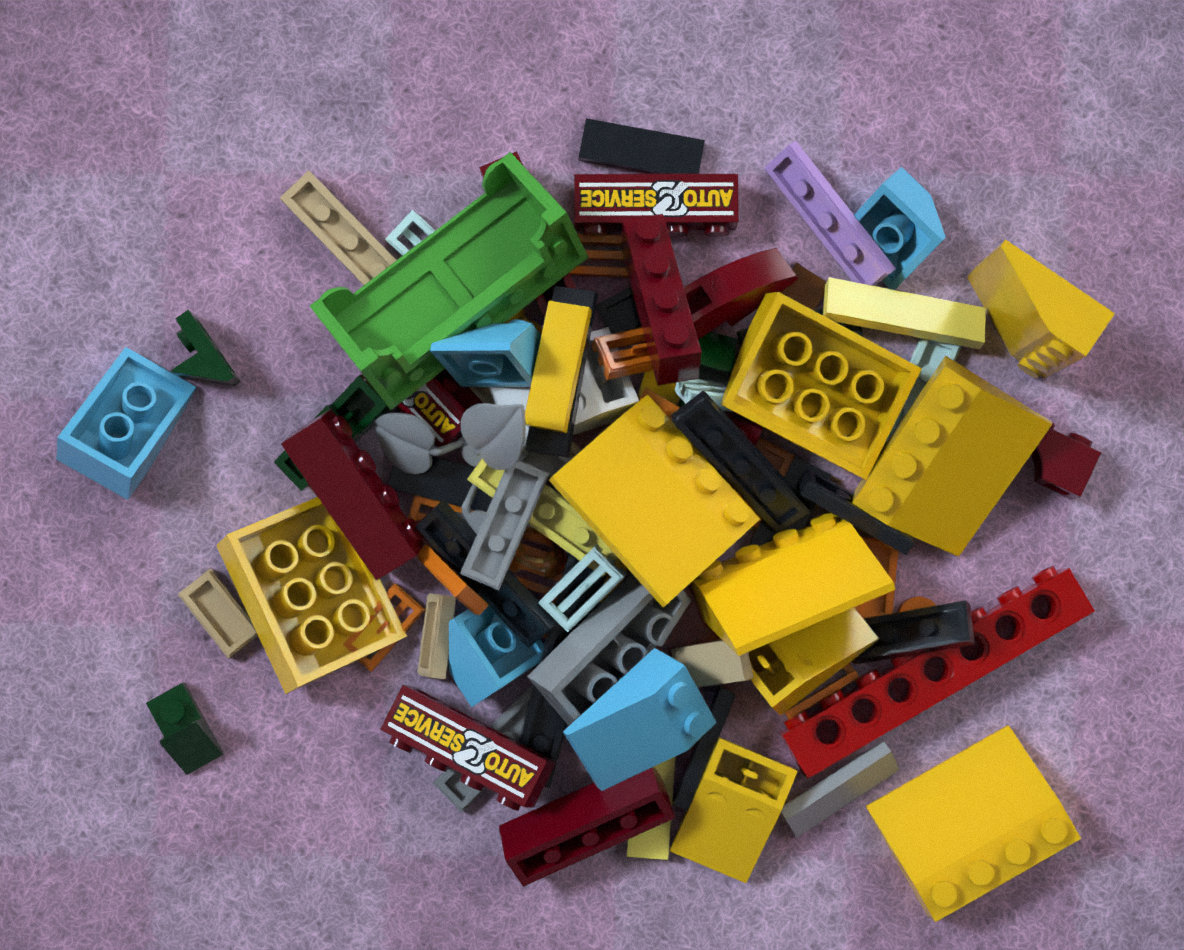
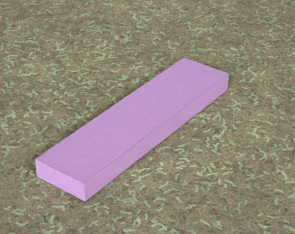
(828, 216)

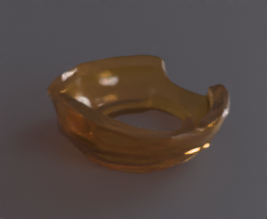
(551, 565)

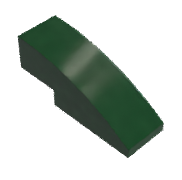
(358, 406)

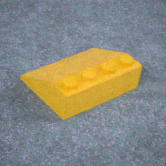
(1037, 311)
(818, 384)
(950, 459)
(654, 500)
(788, 583)
(307, 593)
(972, 823)

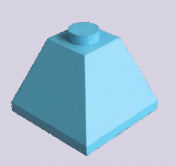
(902, 224)
(491, 355)
(486, 654)

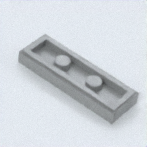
(504, 524)
(839, 788)

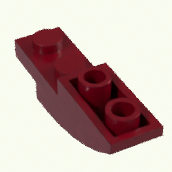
(736, 289)

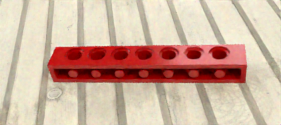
(1065, 607)

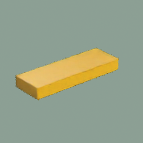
(557, 366)

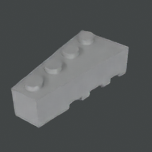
(605, 647)

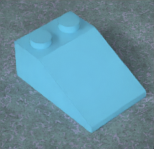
(124, 423)
(640, 721)

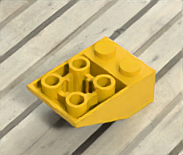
(807, 658)
(733, 810)

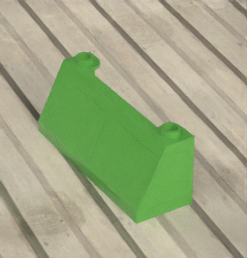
(455, 280)

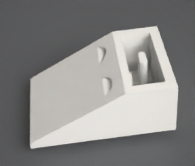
(599, 400)

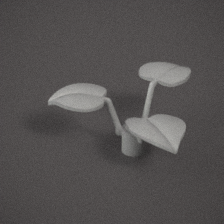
(487, 432)

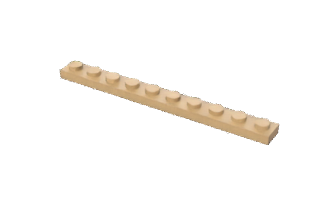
(349, 241)

